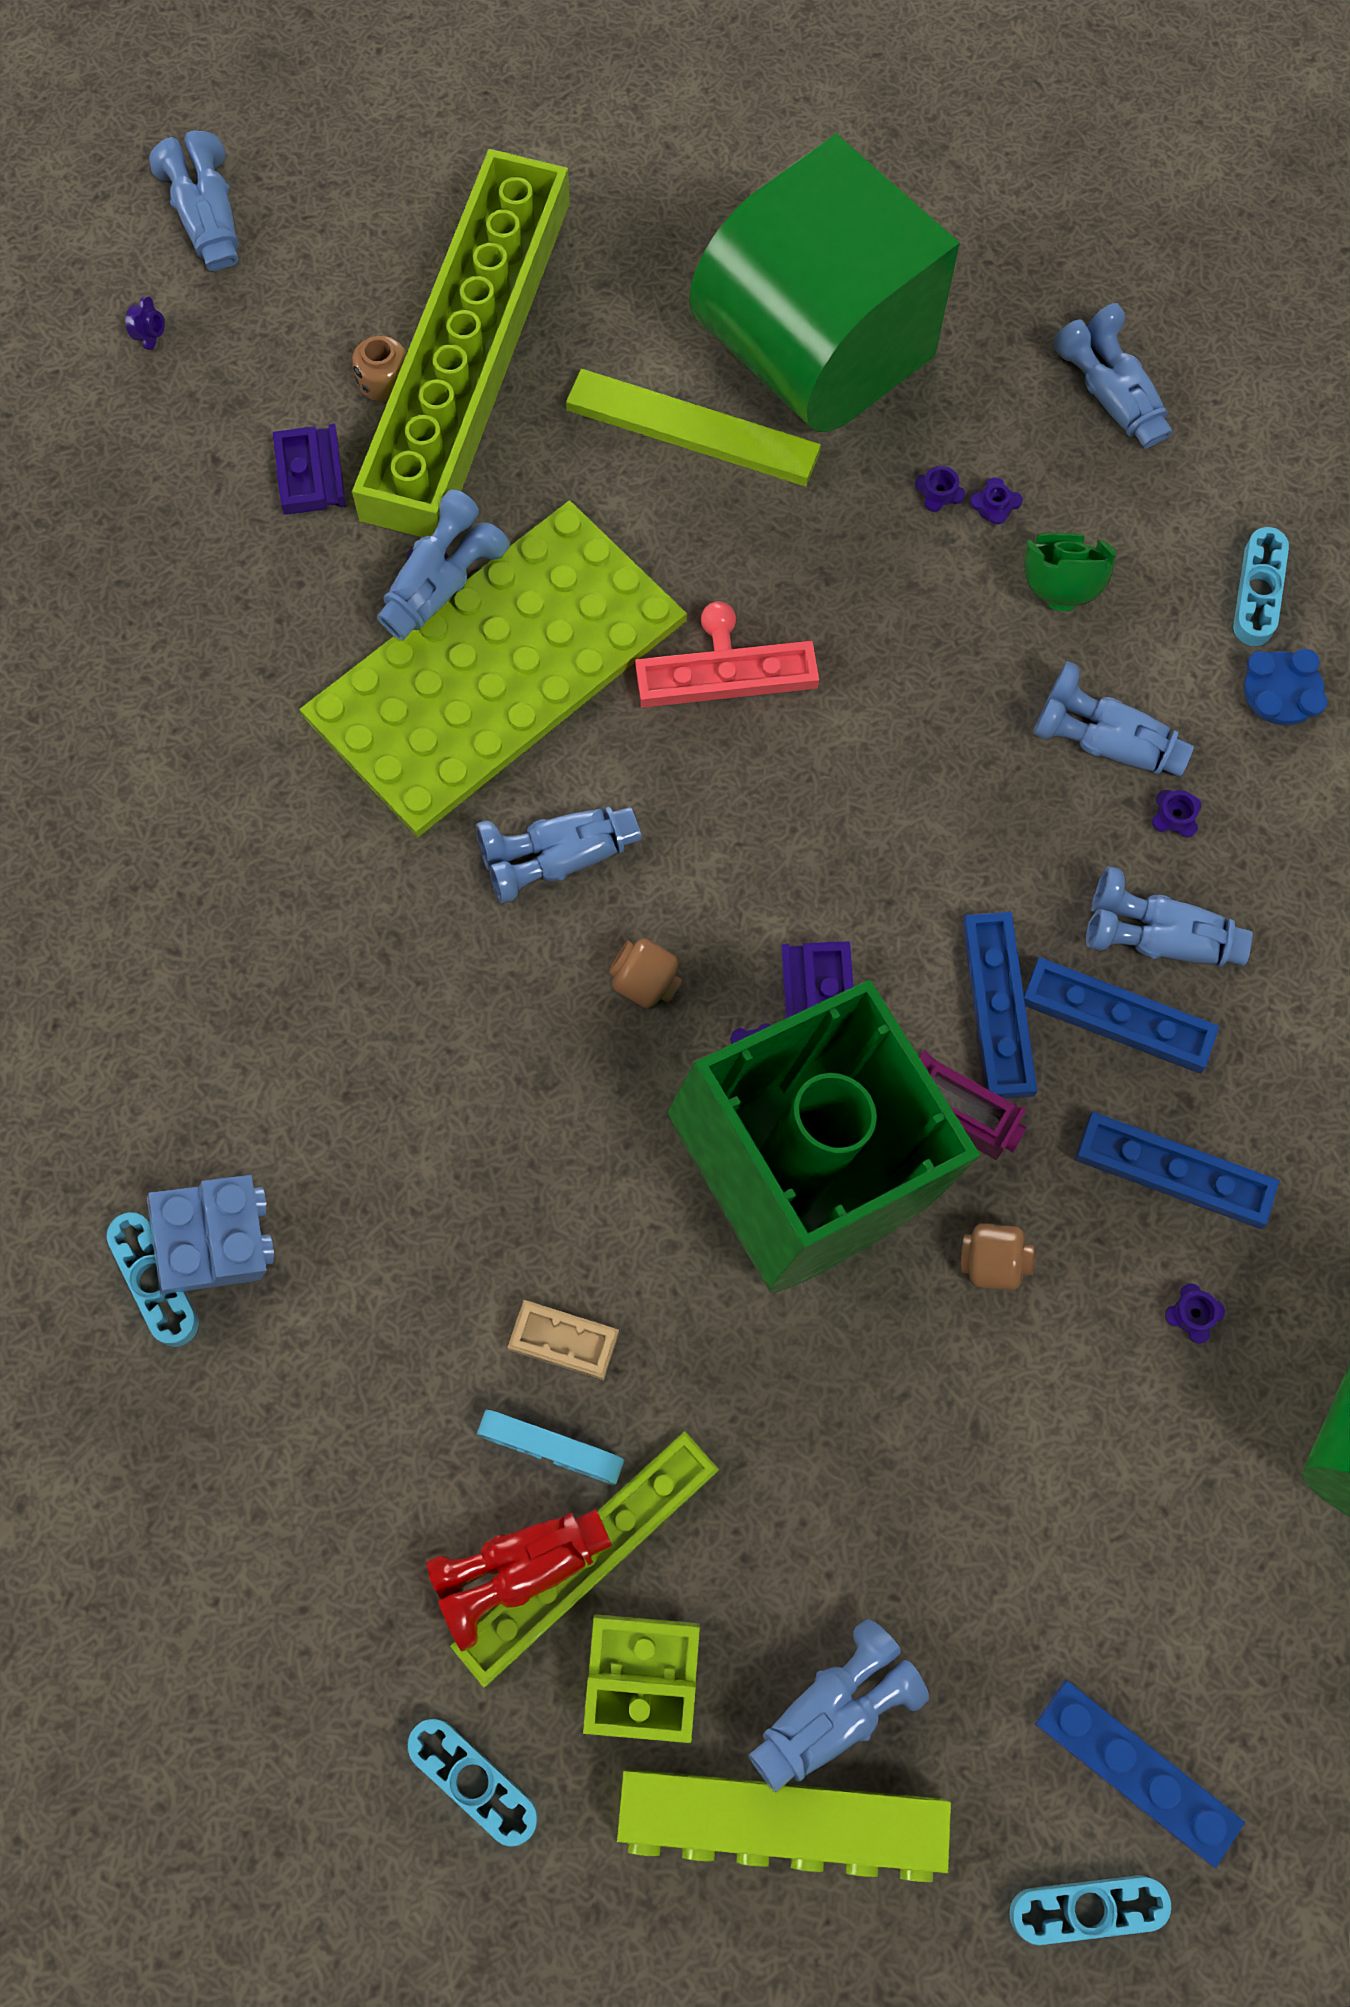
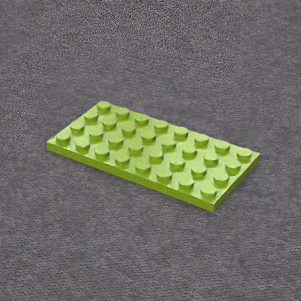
(493, 668)

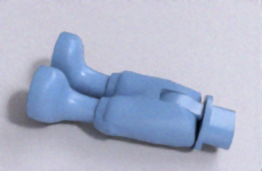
(204, 205)
(1123, 385)
(427, 577)
(1115, 729)
(564, 845)
(1173, 927)
(828, 1719)

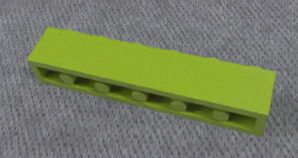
(793, 1823)

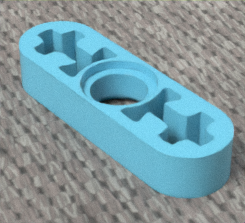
(1273, 574)
(156, 1317)
(553, 1446)
(450, 1786)
(1107, 1927)

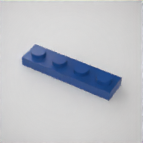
(999, 1005)
(1120, 1015)
(1177, 1170)
(1140, 1773)

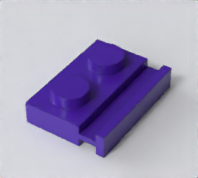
(309, 469)
(814, 973)

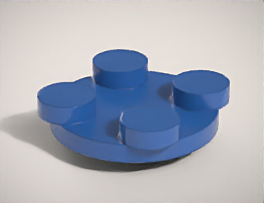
(1285, 686)

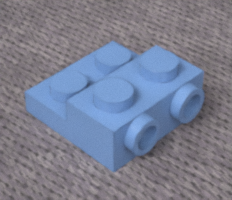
(209, 1234)

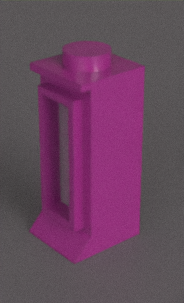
(984, 1115)

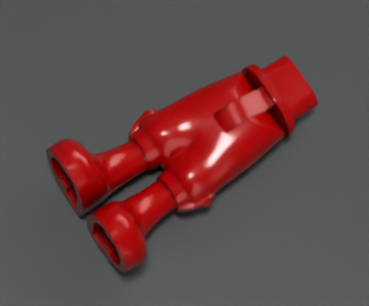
(526, 1565)

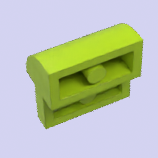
(642, 1678)

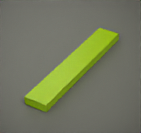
(693, 427)
(628, 1521)

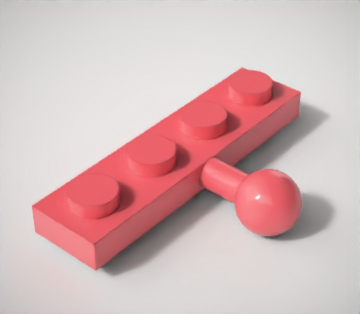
(725, 670)

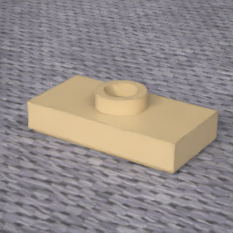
(563, 1340)

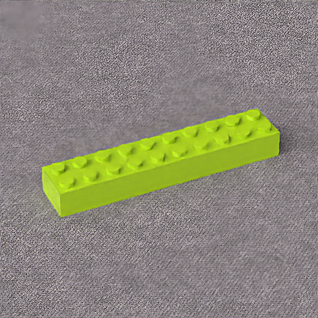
(463, 343)

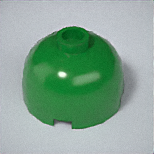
(1067, 570)

